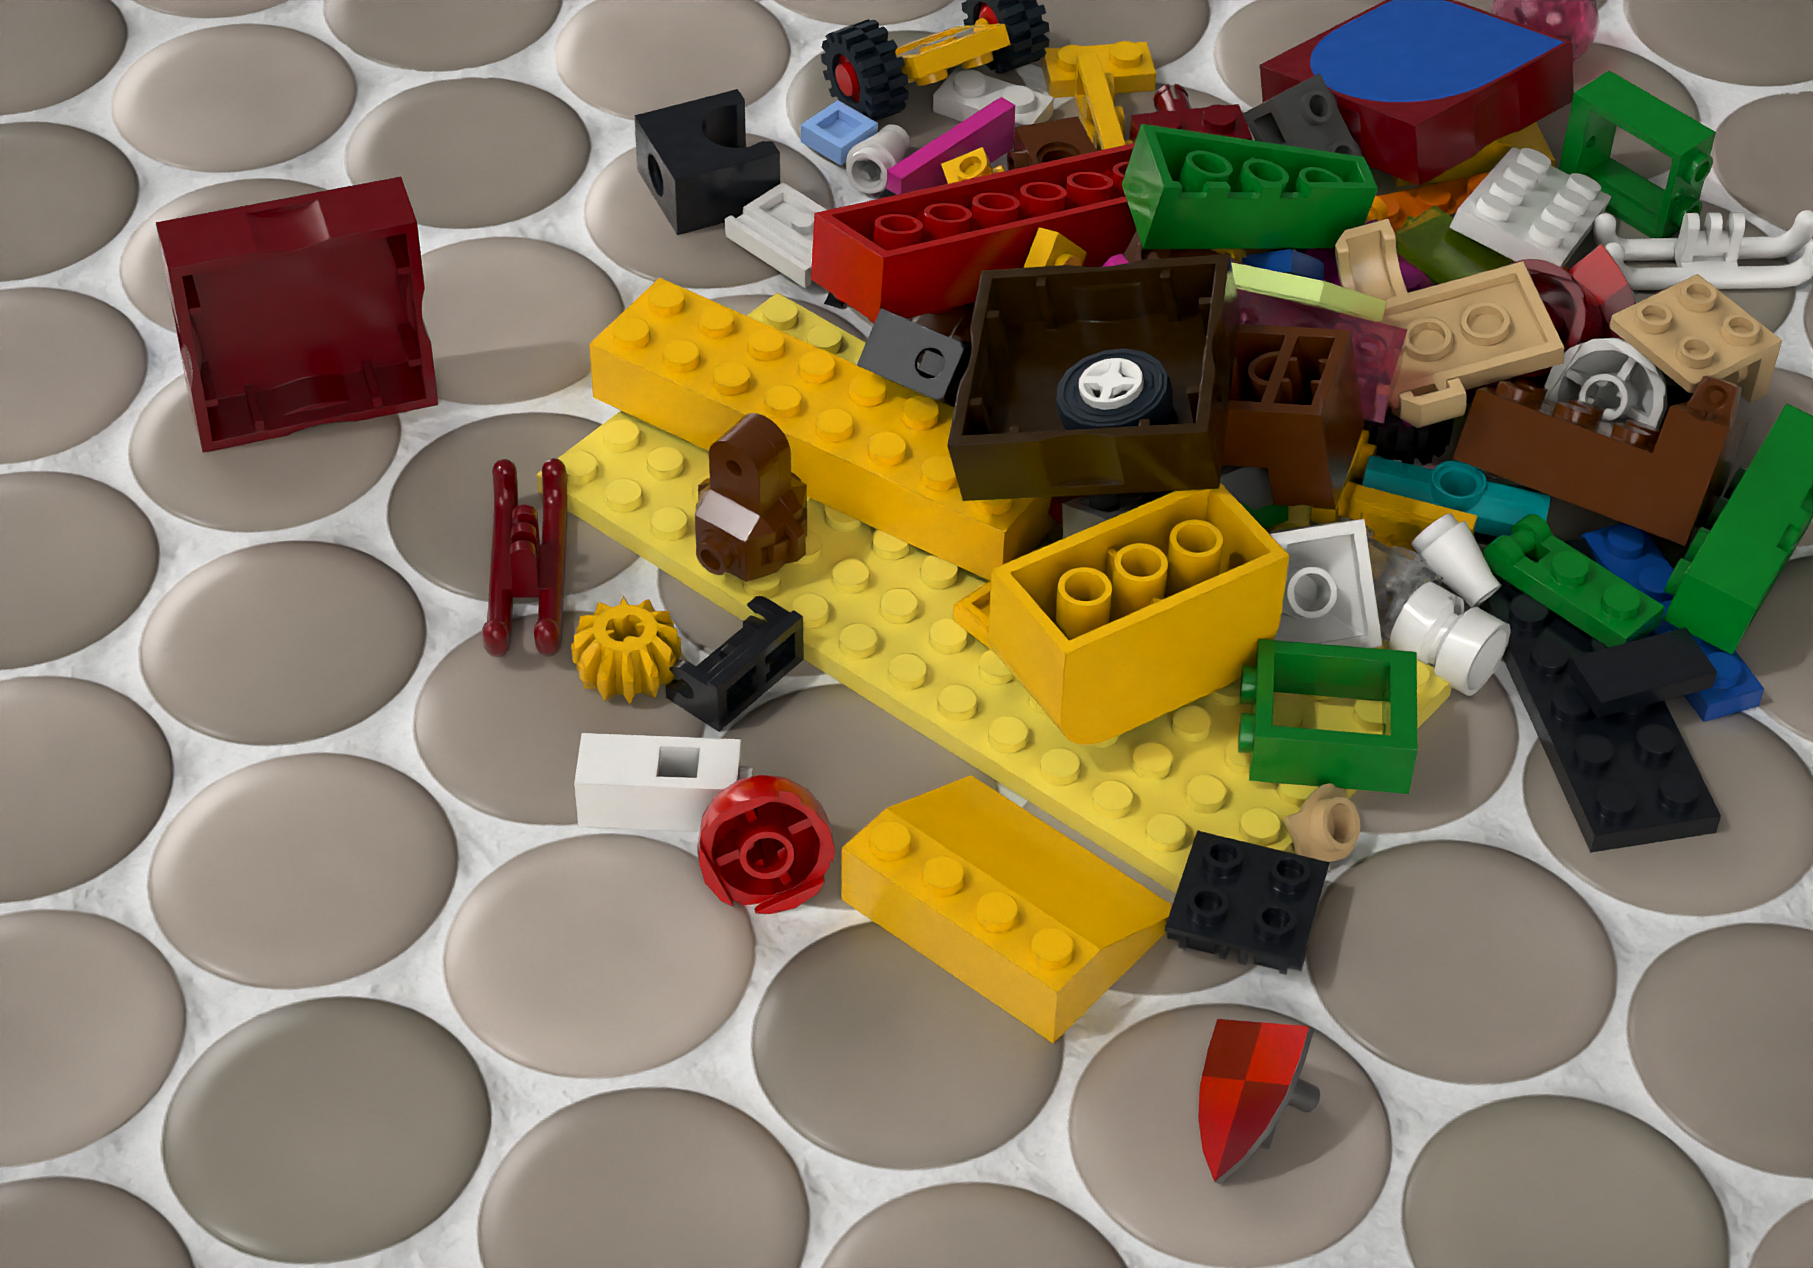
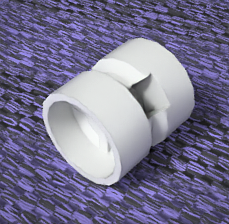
(1457, 642)

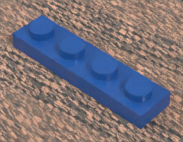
(1639, 562)

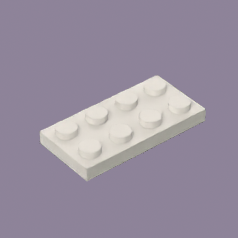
(1531, 209)

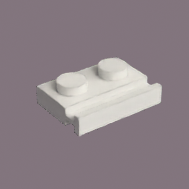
(778, 231)

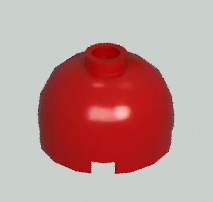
(765, 844)

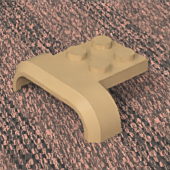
(1457, 330)

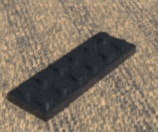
(1619, 772)

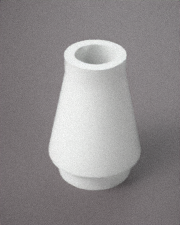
(871, 158)
(1457, 558)

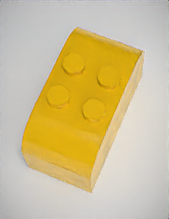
(1139, 612)

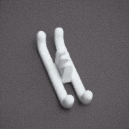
(1711, 253)

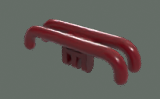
(521, 564)

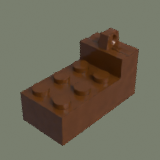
(1295, 410)
(1623, 471)

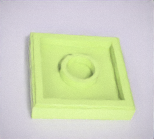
(1308, 292)

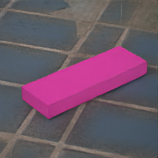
(987, 128)

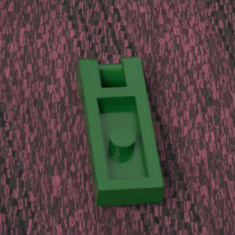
(1572, 584)

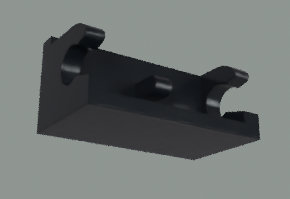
(741, 666)

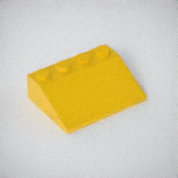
(1001, 901)

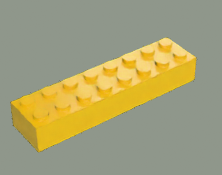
(850, 432)

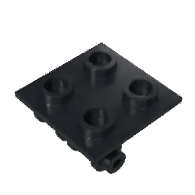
(1246, 901)

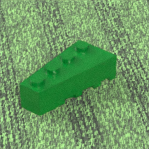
(1241, 192)
(1747, 537)

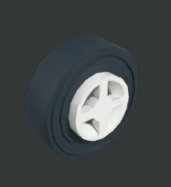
(1114, 391)

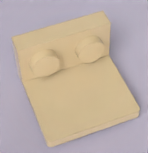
(1700, 333)

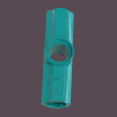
(1458, 488)

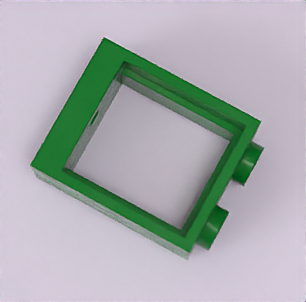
(1635, 200)
(1331, 756)

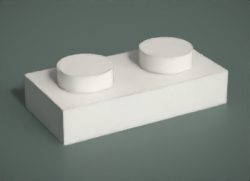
(971, 91)

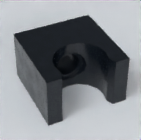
(700, 163)

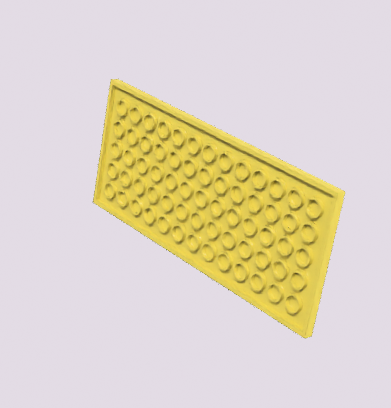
(886, 630)

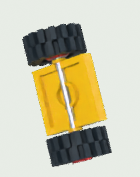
(872, 71)

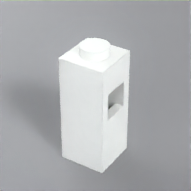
(652, 779)

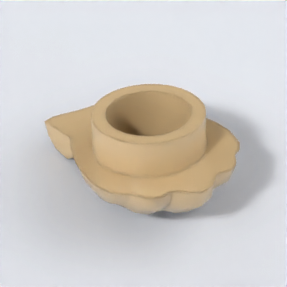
(1324, 825)

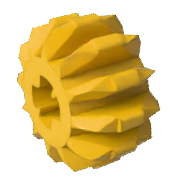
(626, 649)

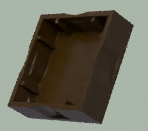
(1048, 318)

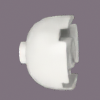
(1612, 378)

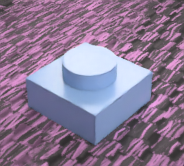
(837, 131)

